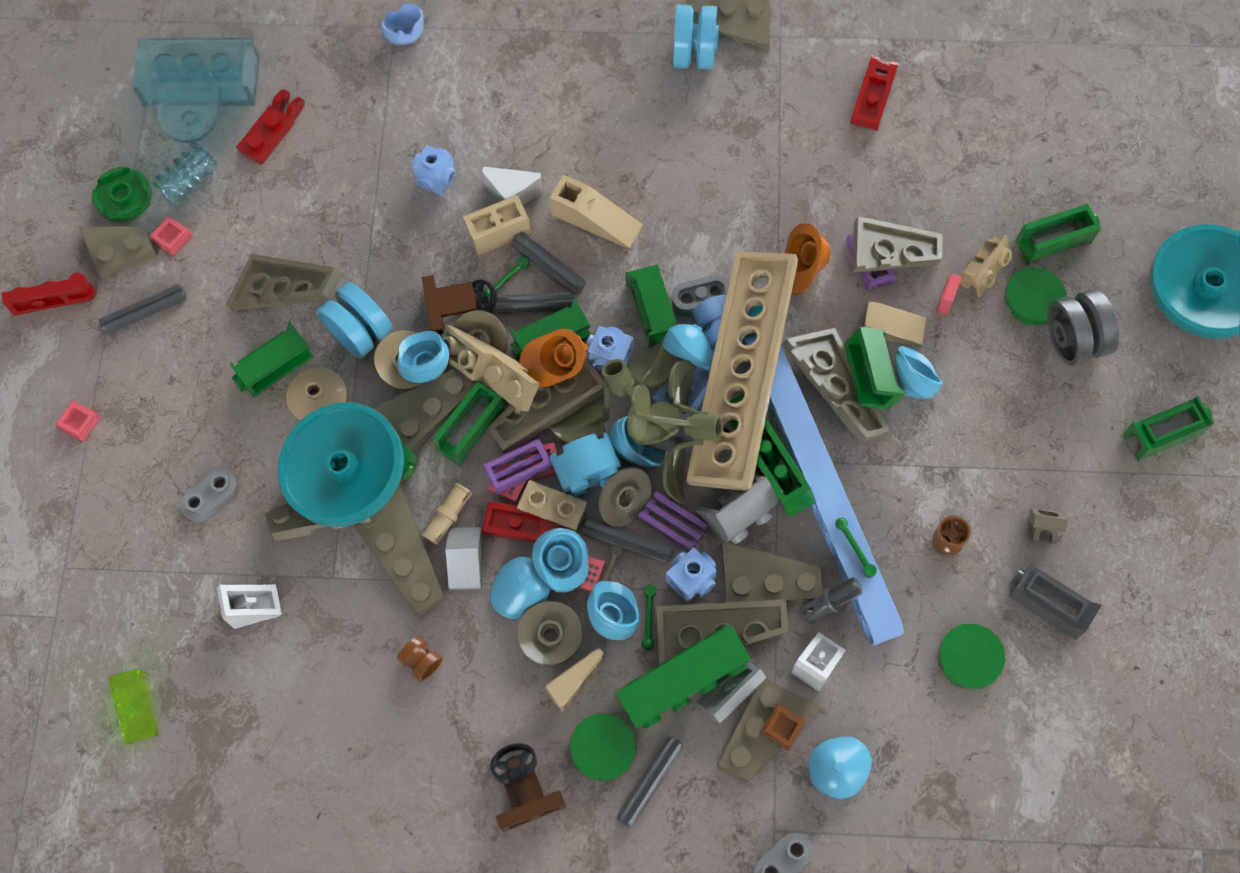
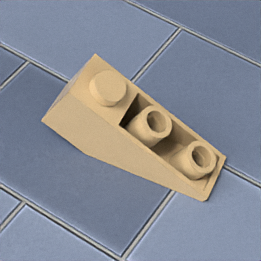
(593, 212)

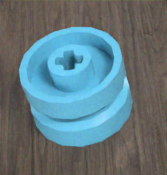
(695, 37)
(354, 319)

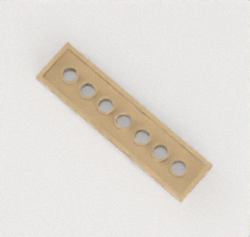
(758, 381)

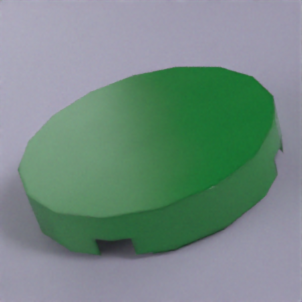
(122, 194)
(1031, 293)
(971, 656)
(603, 747)

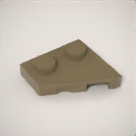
(117, 247)

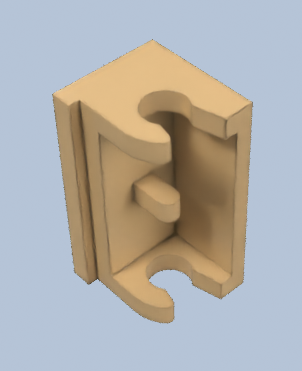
(497, 225)

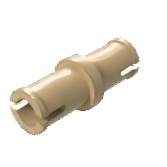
(446, 514)

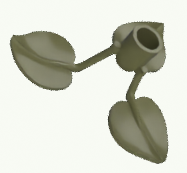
(650, 369)
(699, 426)

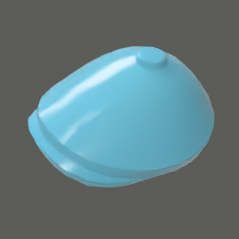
(690, 344)
(422, 357)
(916, 374)
(631, 451)
(561, 559)
(517, 588)
(613, 610)
(839, 767)

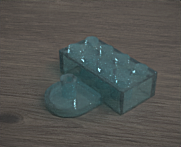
(193, 80)

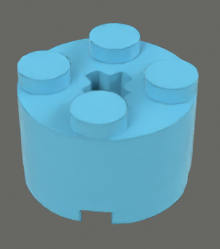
(585, 464)

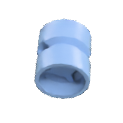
(709, 316)

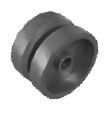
(1083, 327)

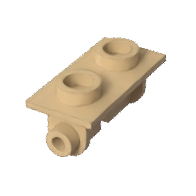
(993, 255)
(552, 505)

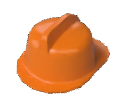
(812, 254)
(554, 357)

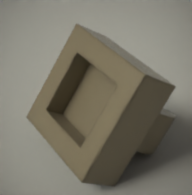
(1047, 520)

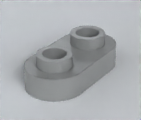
(697, 292)
(210, 497)
(781, 857)

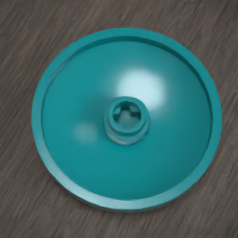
(1199, 280)
(340, 464)

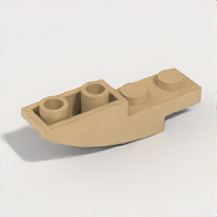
(492, 367)

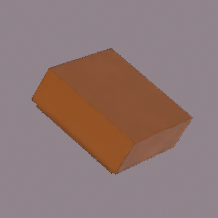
(782, 726)

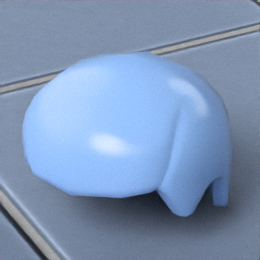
(403, 26)

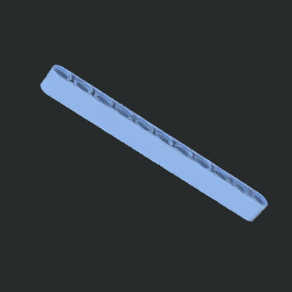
(807, 449)

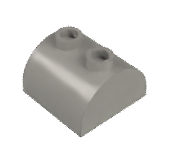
(733, 510)

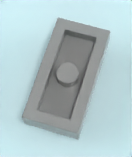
(731, 692)

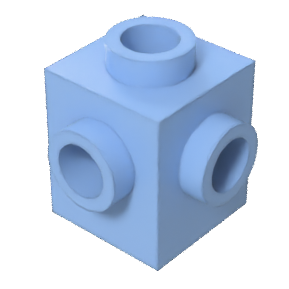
(434, 169)
(609, 345)
(691, 574)

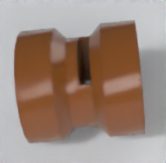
(956, 530)
(417, 656)

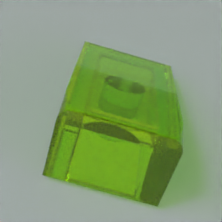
(133, 705)

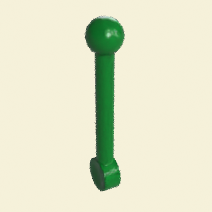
(522, 263)
(869, 569)
(649, 592)

